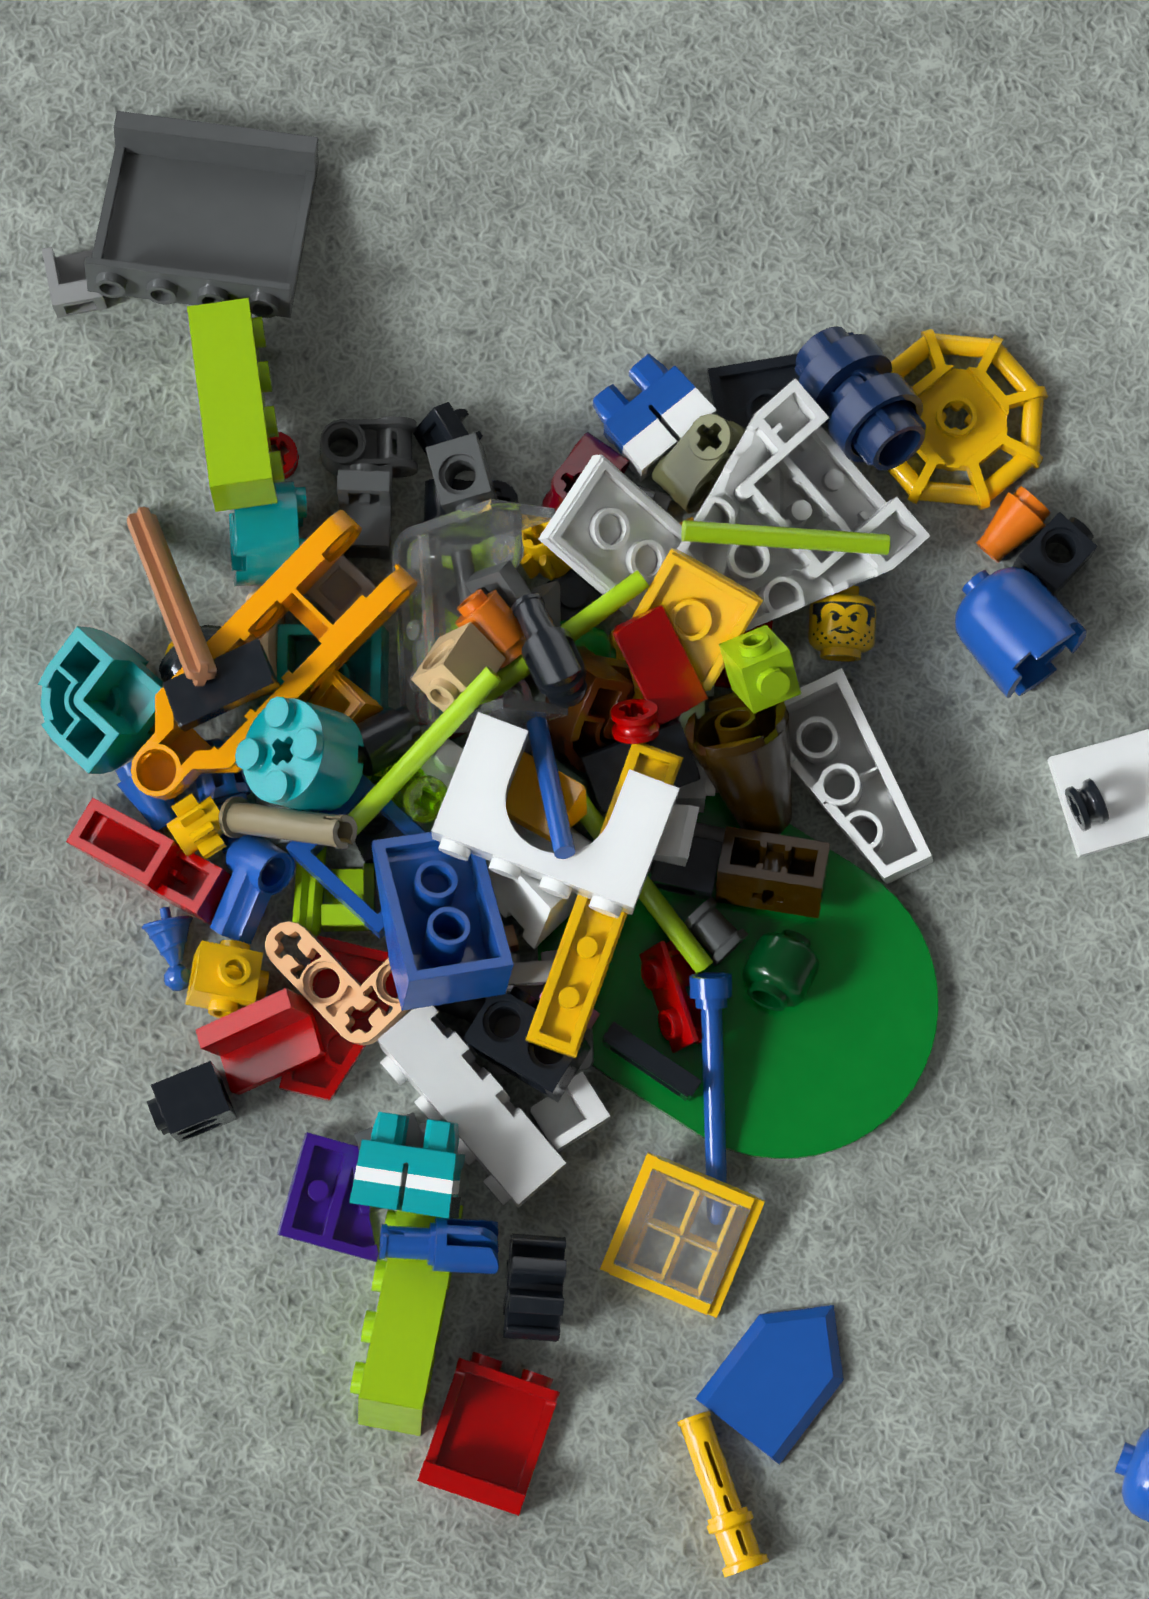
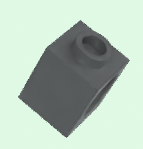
(456, 456)

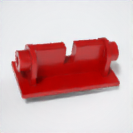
(667, 975)

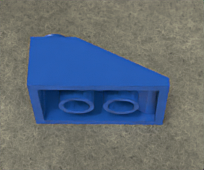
(439, 923)

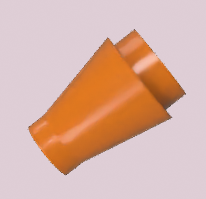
(1014, 523)

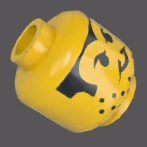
(842, 625)

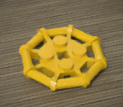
(985, 421)

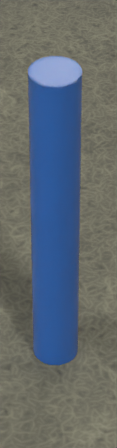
(550, 788)

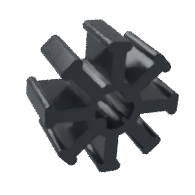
(534, 1287)

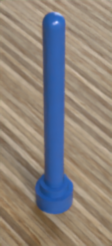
(710, 996)

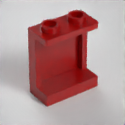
(490, 1433)

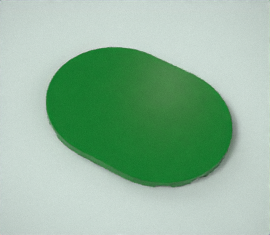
(802, 1074)

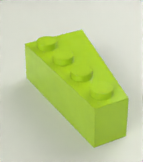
(233, 404)
(401, 1337)

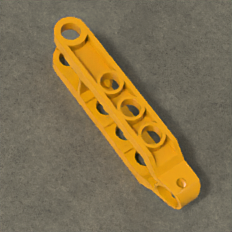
(177, 757)

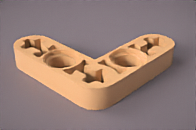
(349, 996)

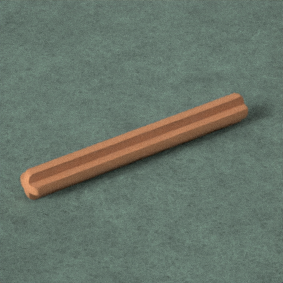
(171, 597)

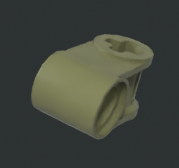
(697, 461)

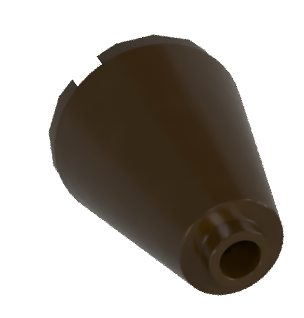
(746, 760)

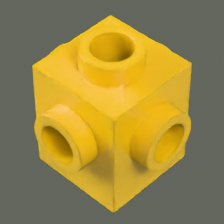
(226, 977)

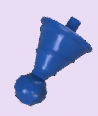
(170, 939)

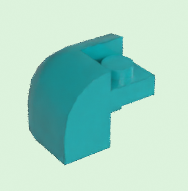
(98, 700)

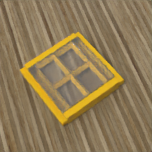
(682, 1234)

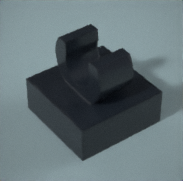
(441, 426)

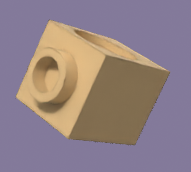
(455, 663)

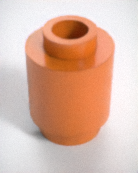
(495, 621)

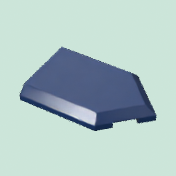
(777, 1378)

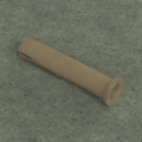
(241, 818)

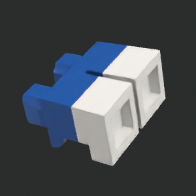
(654, 418)

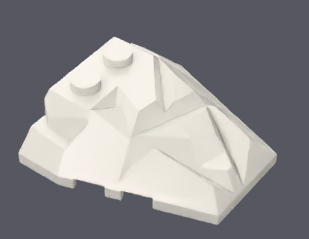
(798, 478)

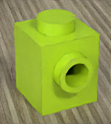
(760, 669)

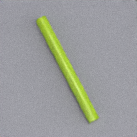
(785, 537)
(577, 626)
(424, 747)
(658, 906)

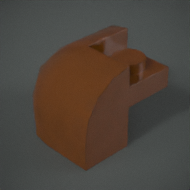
(590, 721)

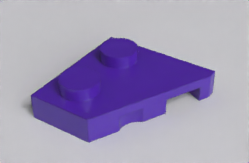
(319, 1200)

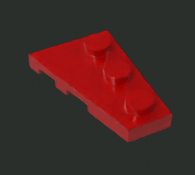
(326, 1075)

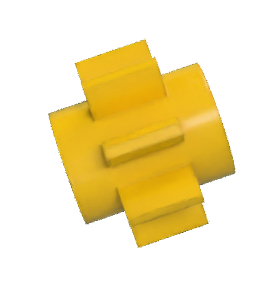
(538, 557)
(197, 826)

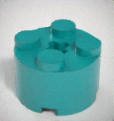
(266, 535)
(301, 755)

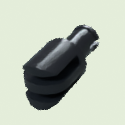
(550, 653)

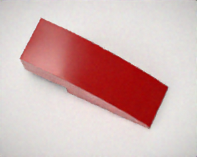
(150, 860)

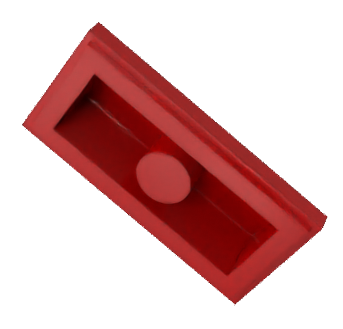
(659, 663)

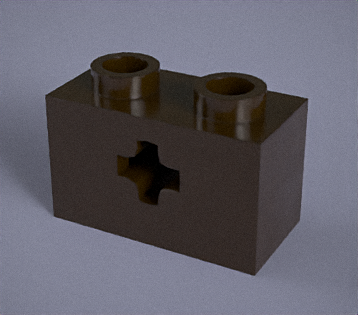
(772, 872)

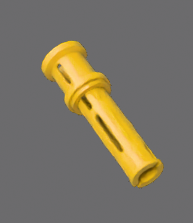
(729, 1520)

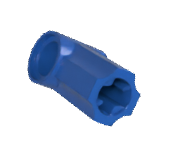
(257, 873)

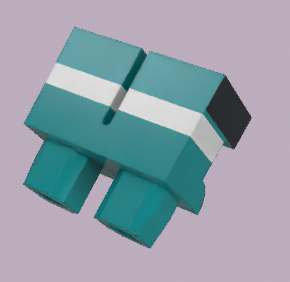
(409, 1176)

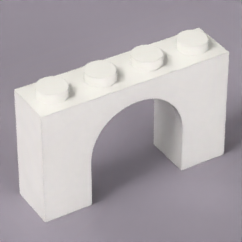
(477, 823)

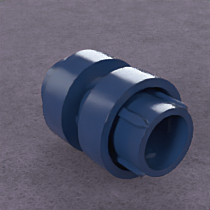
(868, 407)

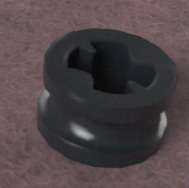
(1087, 804)

